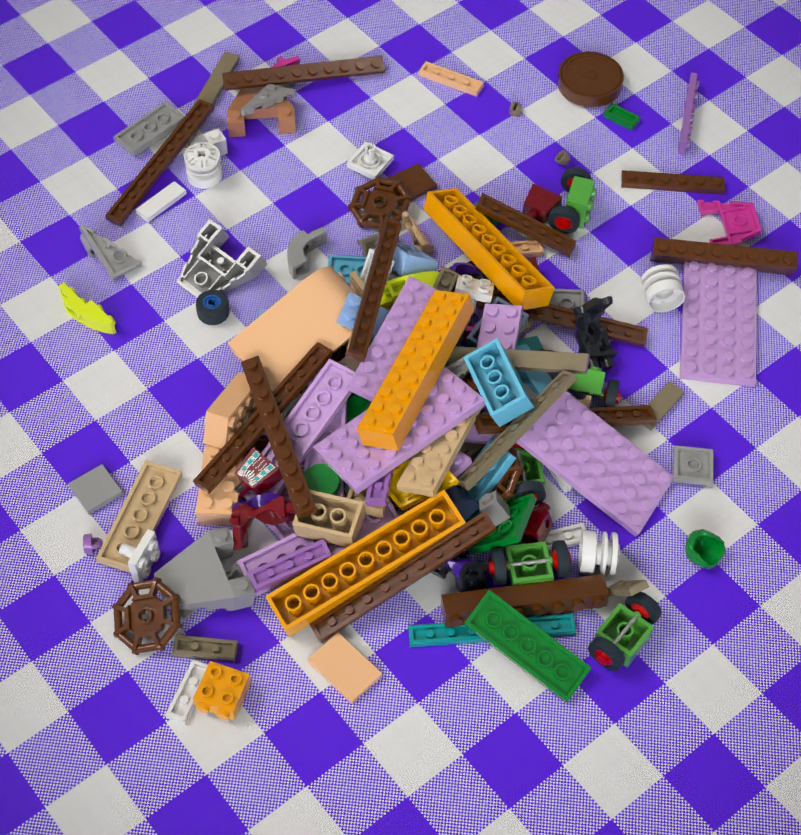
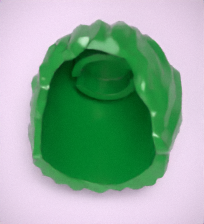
(704, 548)

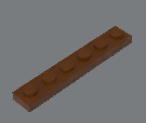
(672, 182)
(525, 225)

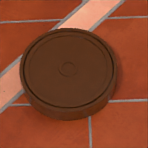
(590, 79)

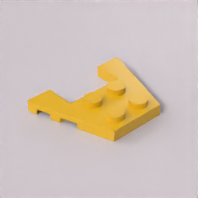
(406, 500)

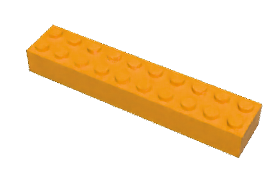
(488, 249)
(415, 370)
(363, 563)

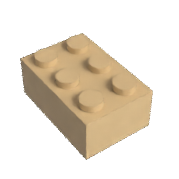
(336, 520)

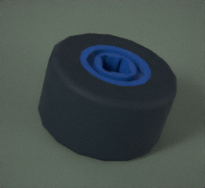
(212, 307)

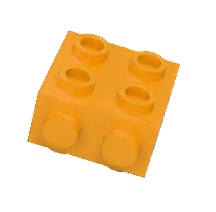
(221, 691)

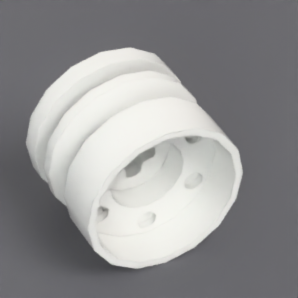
(203, 165)
(662, 288)
(598, 552)

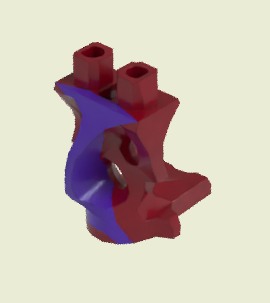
(267, 508)

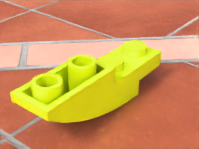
(394, 286)
(86, 312)

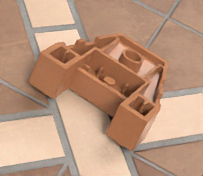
(282, 110)

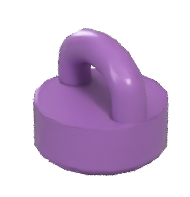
(88, 543)

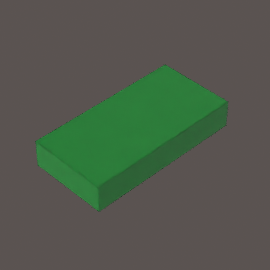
(621, 117)

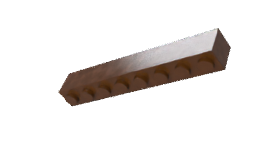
(722, 254)
(531, 598)

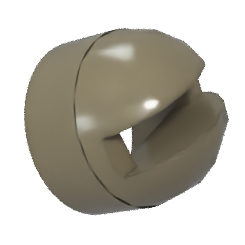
(518, 111)
(562, 158)

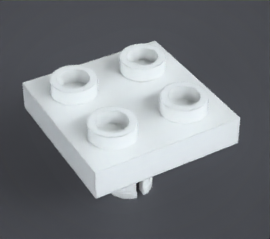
(370, 160)
(479, 290)
(141, 556)

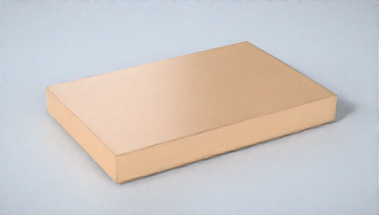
(344, 668)

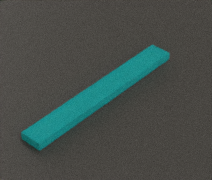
(438, 634)

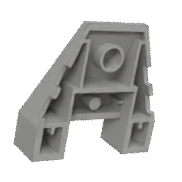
(214, 269)
(200, 576)

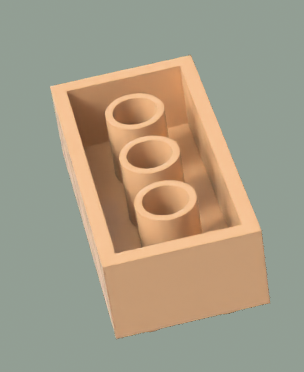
(229, 412)
(217, 506)

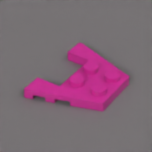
(737, 218)

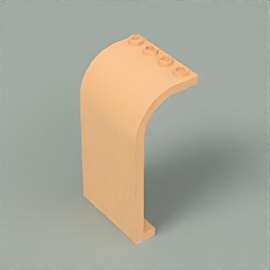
(296, 325)

